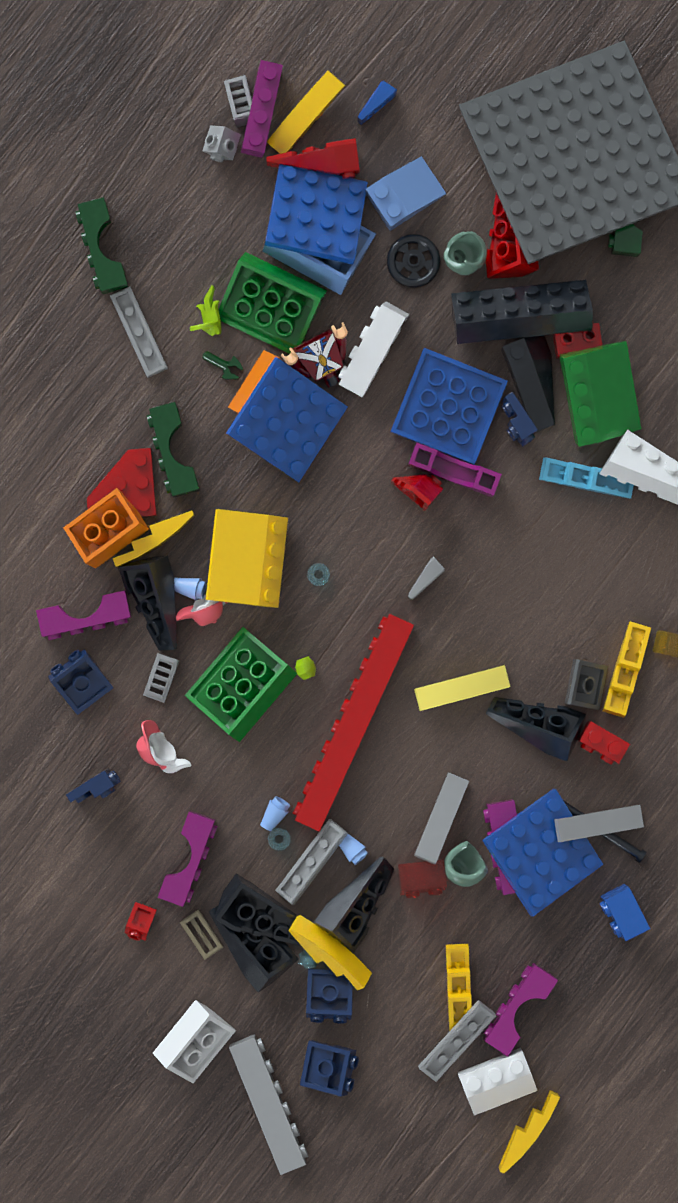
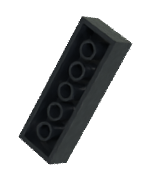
(522, 311)

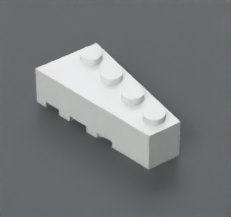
(373, 348)
(643, 466)

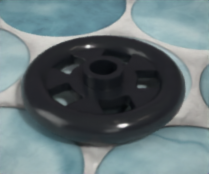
(414, 279)

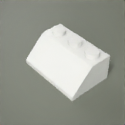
(193, 1042)
(497, 1081)

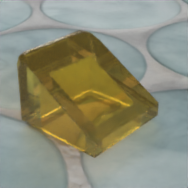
(666, 643)

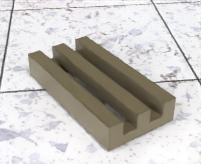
(191, 918)

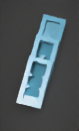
(583, 477)

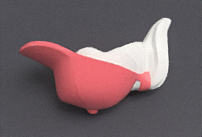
(202, 612)
(157, 750)

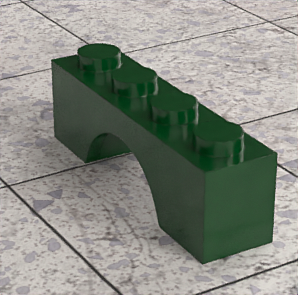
(95, 218)
(626, 241)
(166, 421)

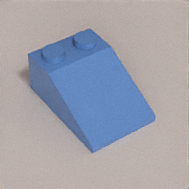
(404, 193)

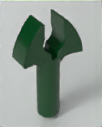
(209, 357)

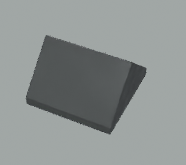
(586, 684)

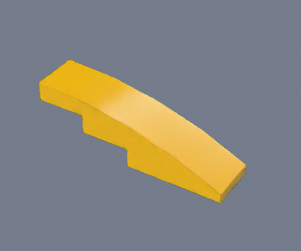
(306, 113)
(160, 534)
(626, 669)
(326, 948)
(458, 982)
(524, 1137)

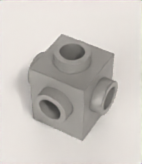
(221, 143)

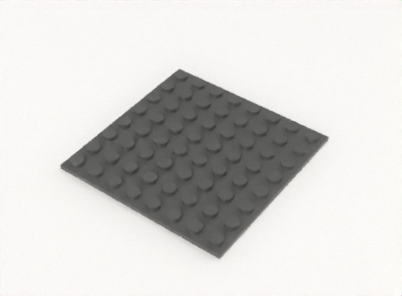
(575, 151)

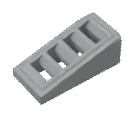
(240, 114)
(429, 574)
(166, 659)

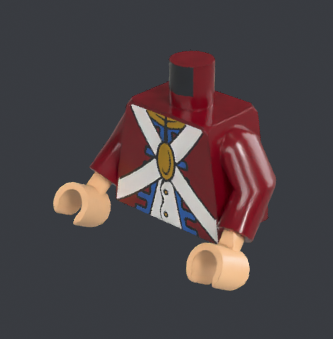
(320, 355)

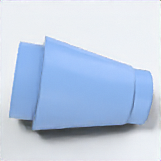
(190, 587)
(275, 812)
(353, 849)

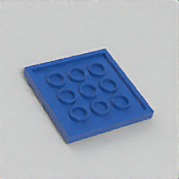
(316, 214)
(449, 406)
(286, 419)
(534, 859)

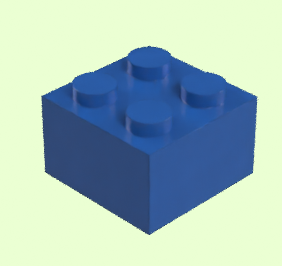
(624, 911)

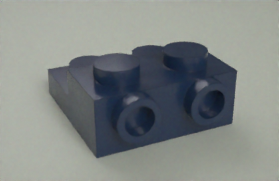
(521, 426)
(80, 681)
(101, 785)
(328, 997)
(329, 1068)

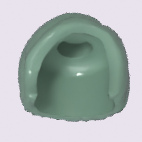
(472, 250)
(465, 865)

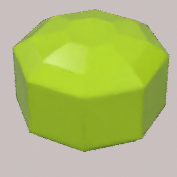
(305, 668)

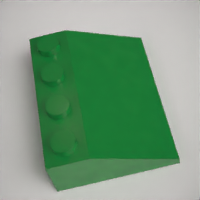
(270, 303)
(600, 393)
(241, 684)

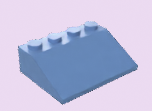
(327, 272)

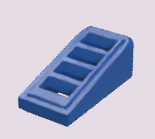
(380, 97)

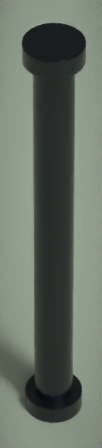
(615, 839)

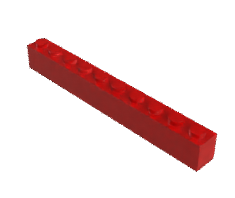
(354, 722)

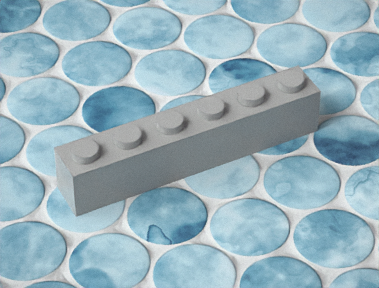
(268, 1104)

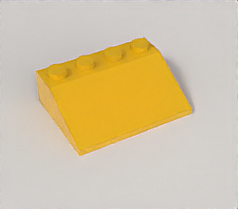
(246, 558)

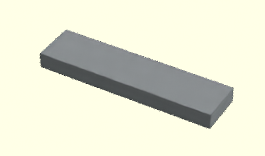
(138, 332)
(441, 818)
(598, 823)
(311, 861)
(457, 1041)

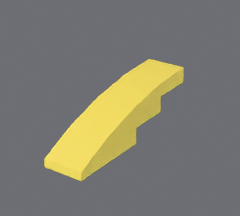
(462, 688)

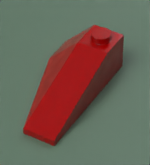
(336, 158)
(505, 254)
(419, 488)

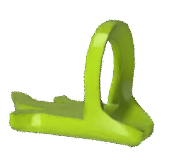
(210, 315)

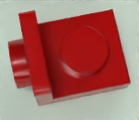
(139, 922)

